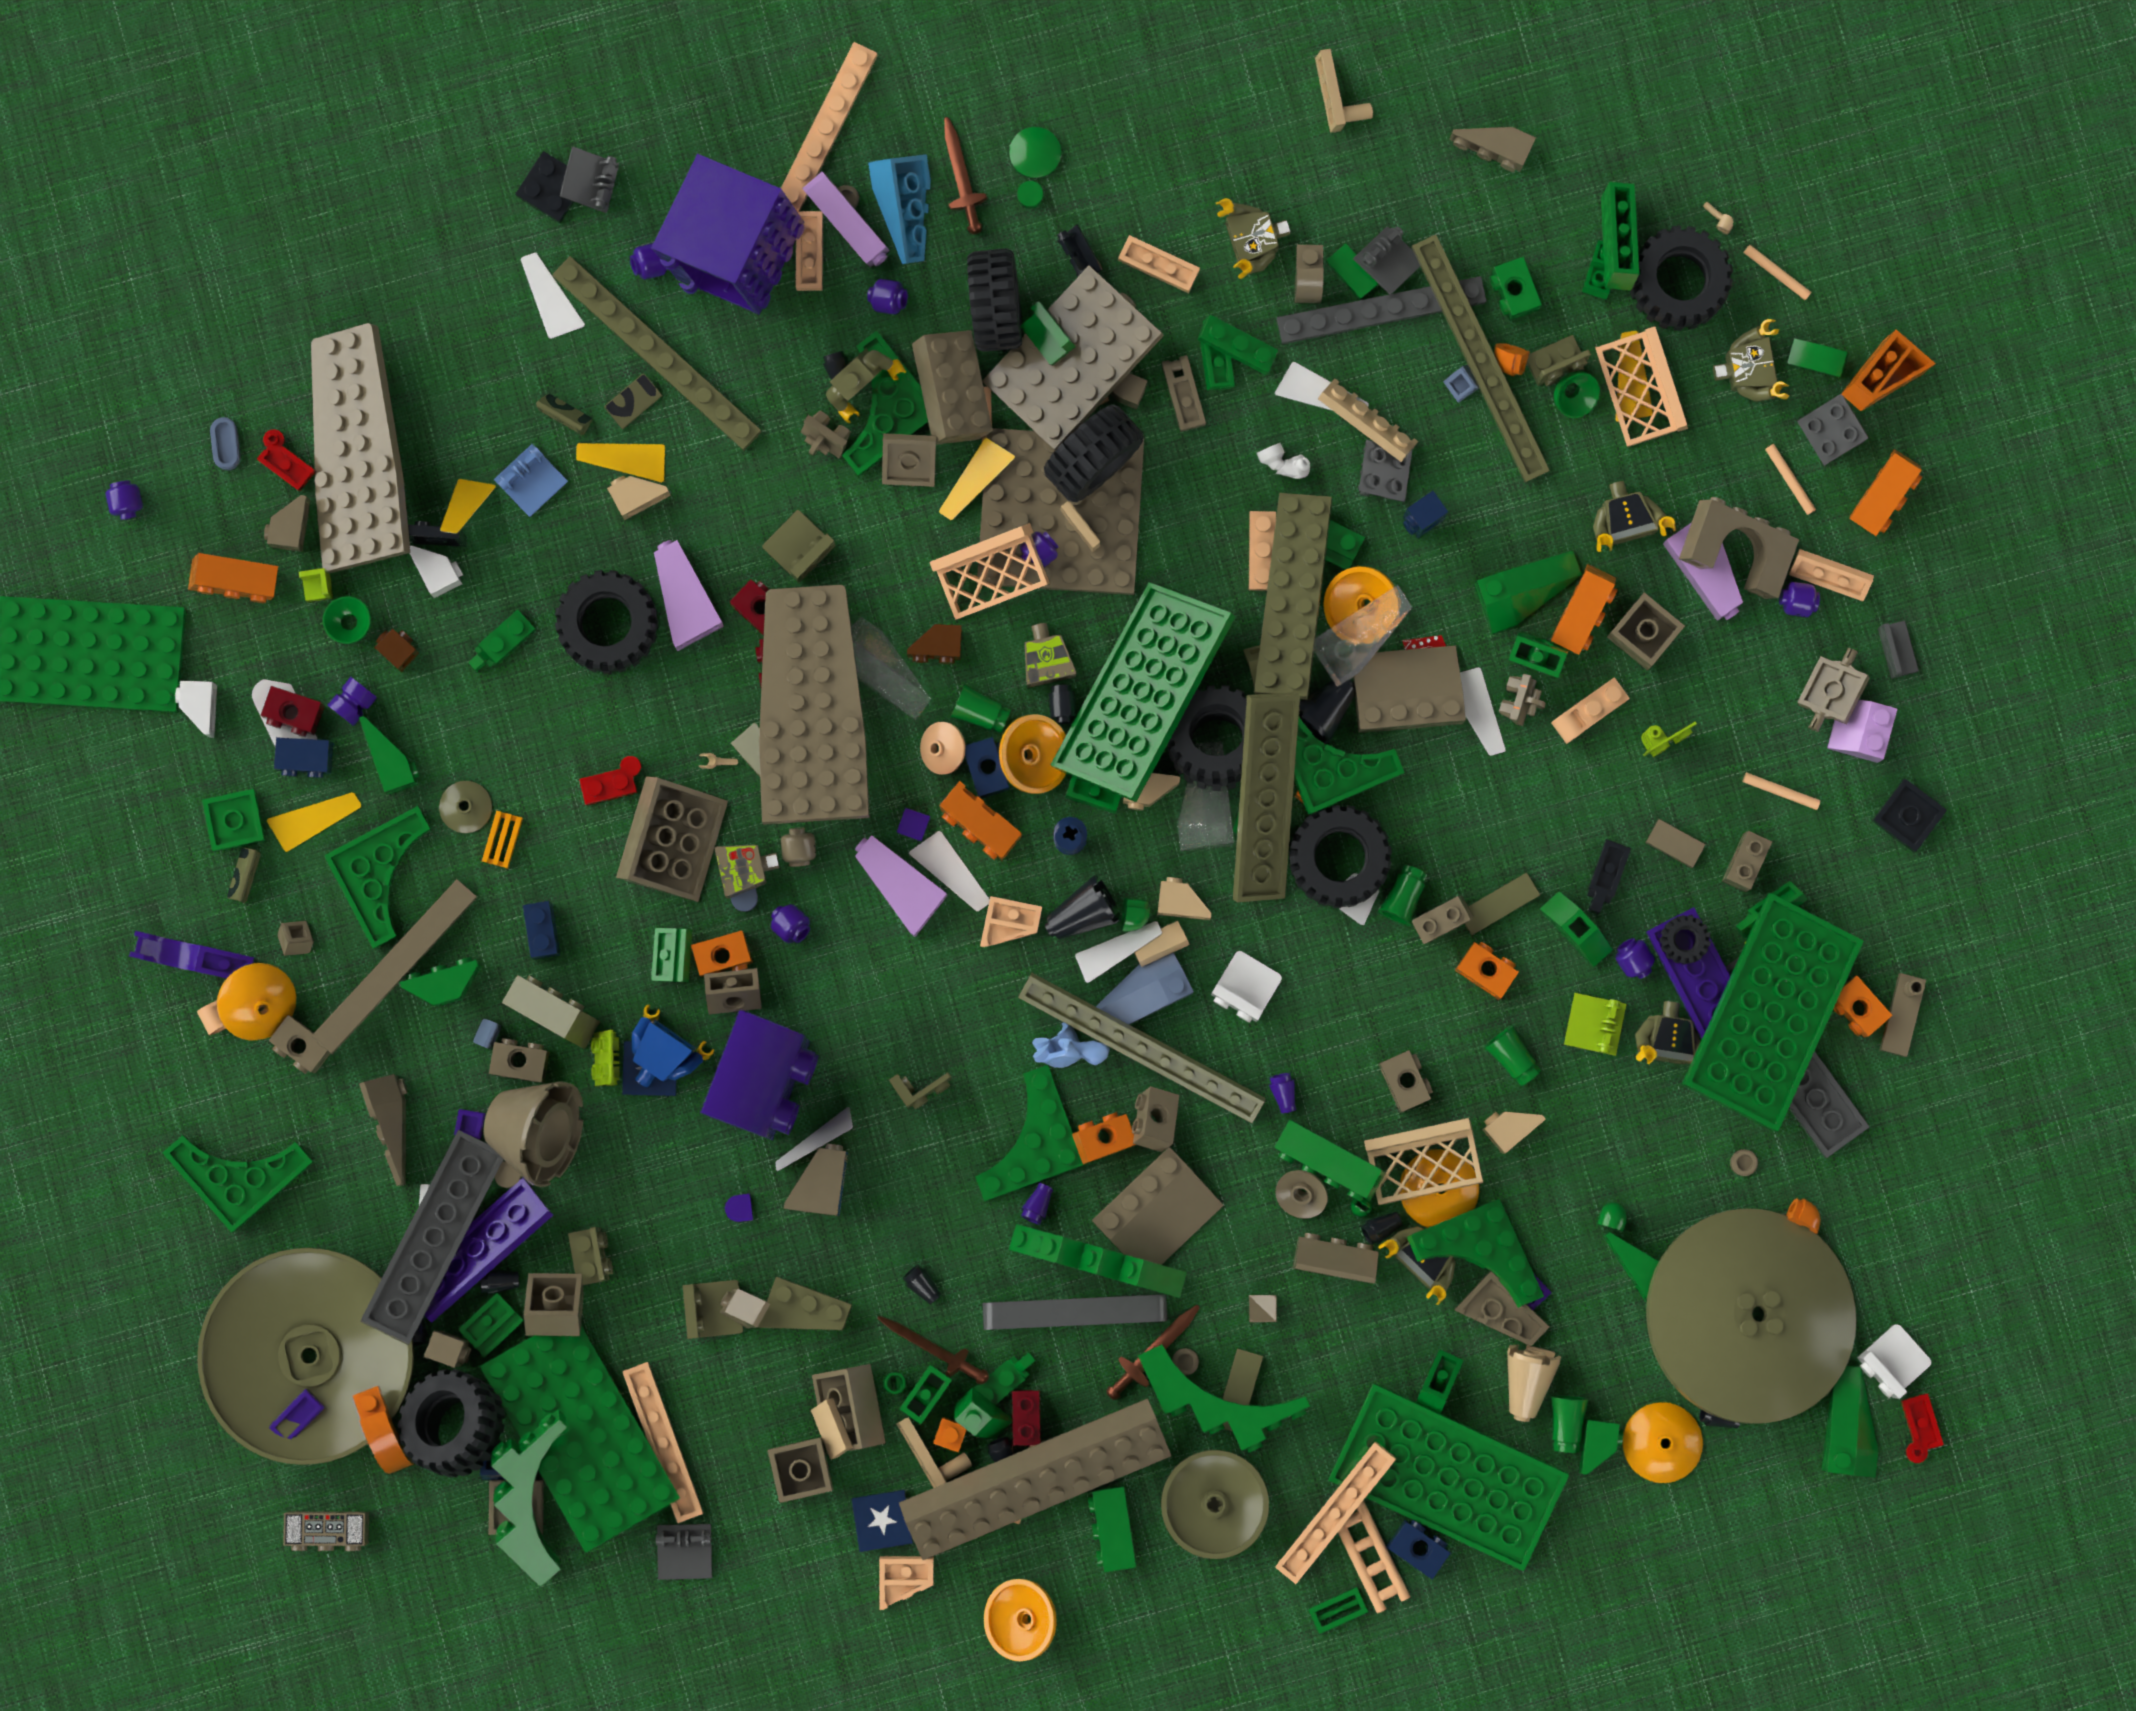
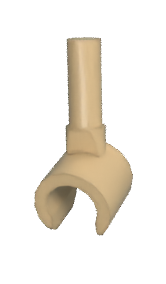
(1725, 221)
(713, 761)

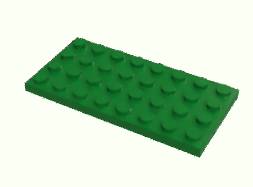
(90, 654)
(1142, 691)
(1772, 1012)
(601, 1461)
(1453, 1477)

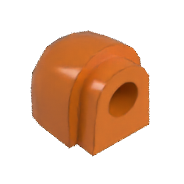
(1511, 358)
(1804, 1214)

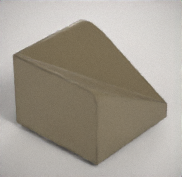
(295, 938)
(1262, 1308)

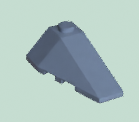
(1147, 990)

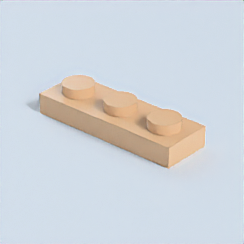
(810, 253)
(1158, 264)
(1260, 548)
(1831, 575)

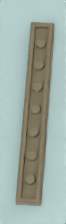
(394, 966)

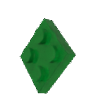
(233, 820)

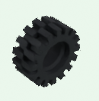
(1701, 939)

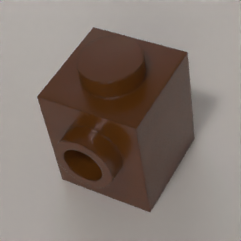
(396, 648)

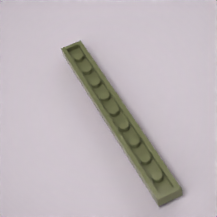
(656, 353)
(1480, 358)
(1141, 1047)

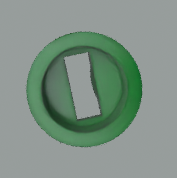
(1358, 1211)
(899, 1382)

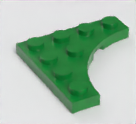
(895, 409)
(1331, 775)
(367, 868)
(1043, 1146)
(236, 1188)
(1484, 1239)

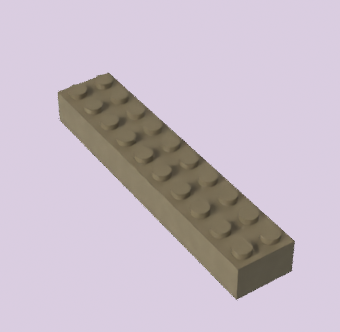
(1034, 1479)

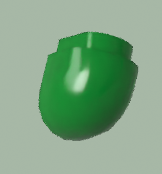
(1134, 914)
(1612, 1216)

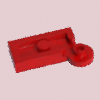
(284, 462)
(611, 783)
(1922, 1427)

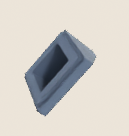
(1461, 383)
(487, 1033)

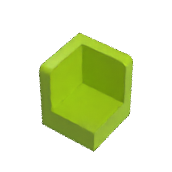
(316, 585)

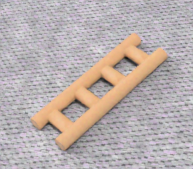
(1386, 1562)

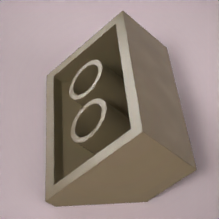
(1336, 1258)
(856, 1402)

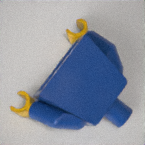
(662, 1051)

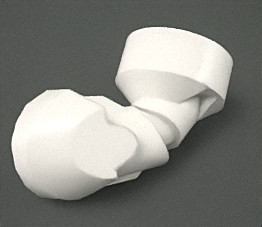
(1295, 467)

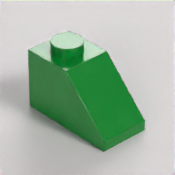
(1439, 1381)
(980, 1415)
(1598, 1443)

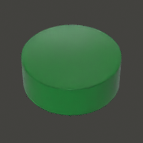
(1030, 194)

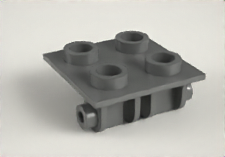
(589, 179)
(1388, 259)
(1833, 429)
(1383, 473)
(684, 1551)

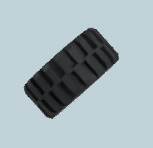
(1702, 252)
(994, 299)
(1093, 453)
(581, 597)
(1196, 765)
(1360, 826)
(423, 1416)

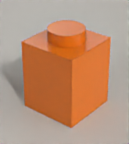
(950, 1434)

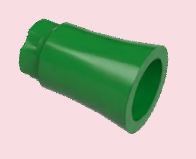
(980, 710)
(1404, 896)
(1513, 1055)
(1568, 1422)

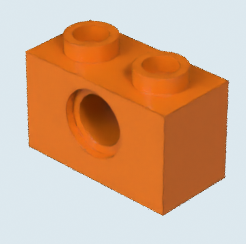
(706, 952)
(1471, 969)
(1874, 1011)
(1090, 1146)

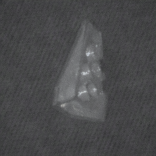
(1355, 640)
(885, 671)
(1205, 813)

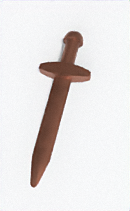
(967, 198)
(956, 1362)
(1135, 1370)

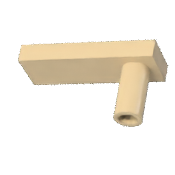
(1336, 113)
(935, 1475)

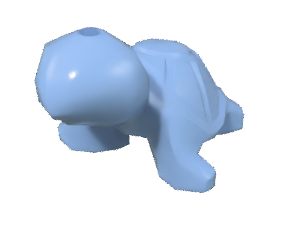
(1067, 1049)

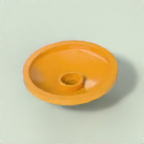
(1350, 590)
(1041, 740)
(249, 989)
(1437, 1207)
(1643, 1442)
(1008, 1623)

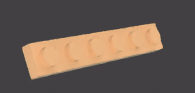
(662, 1438)
(1335, 1512)

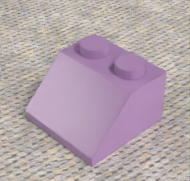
(1865, 733)

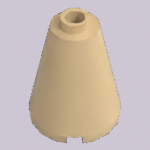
(1529, 1379)

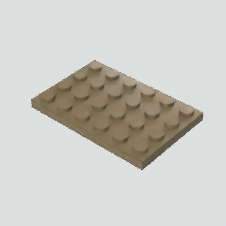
(1108, 343)

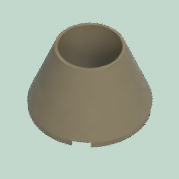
(536, 1129)

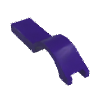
(188, 955)

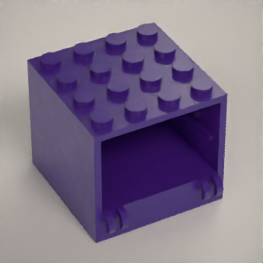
(728, 234)

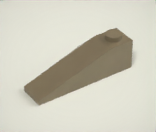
(388, 1105)

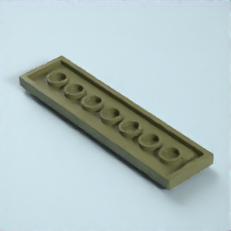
(1293, 594)
(1266, 796)

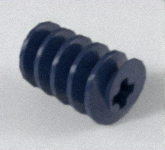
(1065, 845)

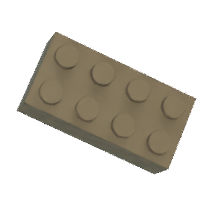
(952, 387)

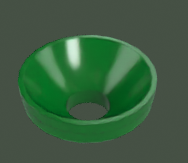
(1583, 398)
(337, 611)

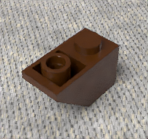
(939, 643)

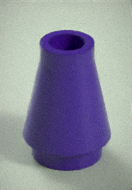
(1284, 1091)
(1037, 1205)

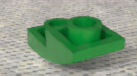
(1595, 278)
(1817, 358)

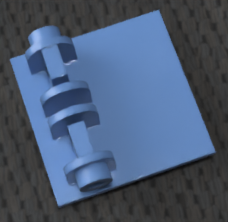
(530, 480)

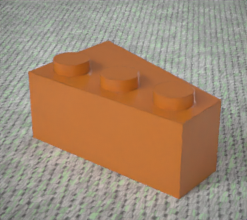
(1886, 493)
(1585, 610)
(979, 822)

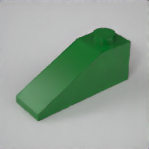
(392, 765)
(1636, 1263)

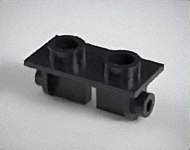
(1077, 247)

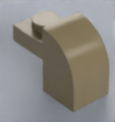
(1309, 274)
(1130, 391)

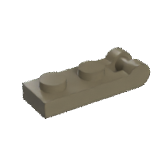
(1184, 394)

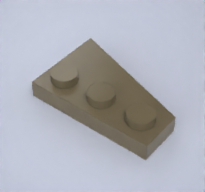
(1495, 1308)

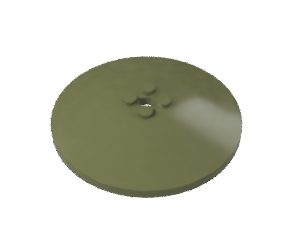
(1705, 1323)
(256, 1345)

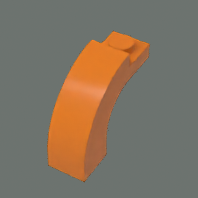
(380, 1431)

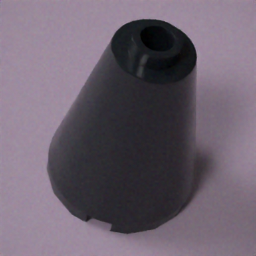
(1326, 709)
(1083, 911)

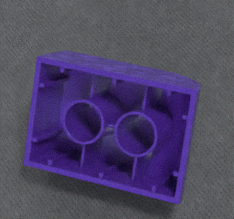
(758, 1077)

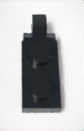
(1607, 874)

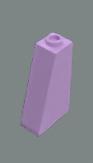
(846, 220)
(1714, 585)
(685, 600)
(904, 888)

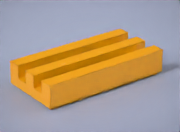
(508, 818)

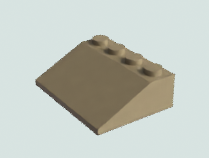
(1409, 690)
(672, 838)
(1158, 1210)

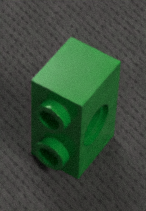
(1517, 274)
(1538, 654)
(925, 1394)

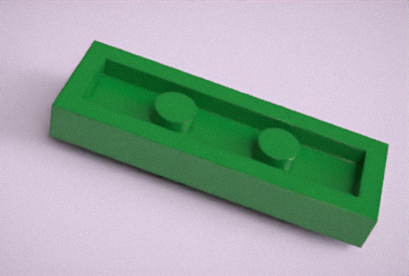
(1237, 344)

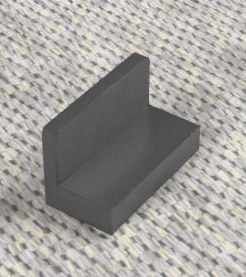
(1897, 649)

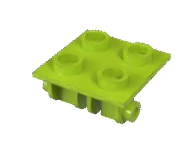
(1657, 742)
(1595, 1024)
(602, 1047)

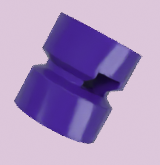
(352, 701)

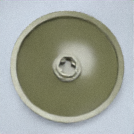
(1214, 1504)

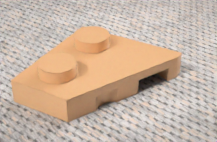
(1009, 921)
(903, 1577)

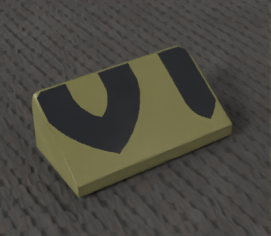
(632, 401)
(564, 413)
(243, 875)

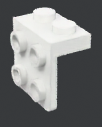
(1246, 986)
(1894, 1361)

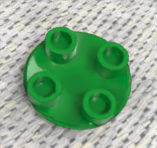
(1035, 152)

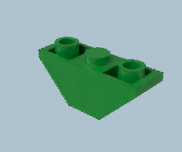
(1577, 928)
(443, 983)

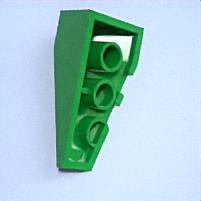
(1520, 591)
(1850, 1433)

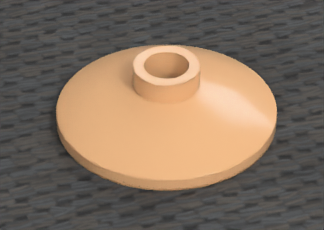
(950, 744)

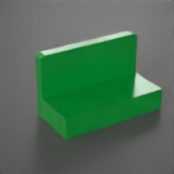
(1047, 334)

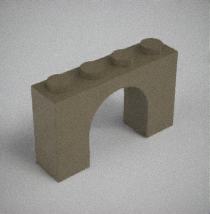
(1771, 546)

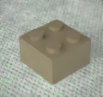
(1645, 631)
(553, 1304)
(800, 1469)

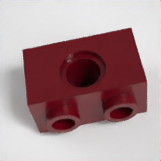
(746, 601)
(280, 700)
(1026, 1417)

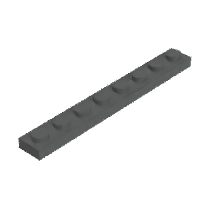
(1370, 312)

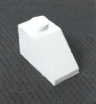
(436, 571)
(198, 702)

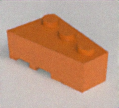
(1887, 369)
(232, 577)

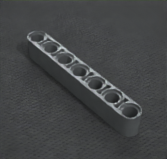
(1074, 1312)

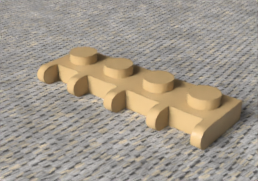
(1367, 421)

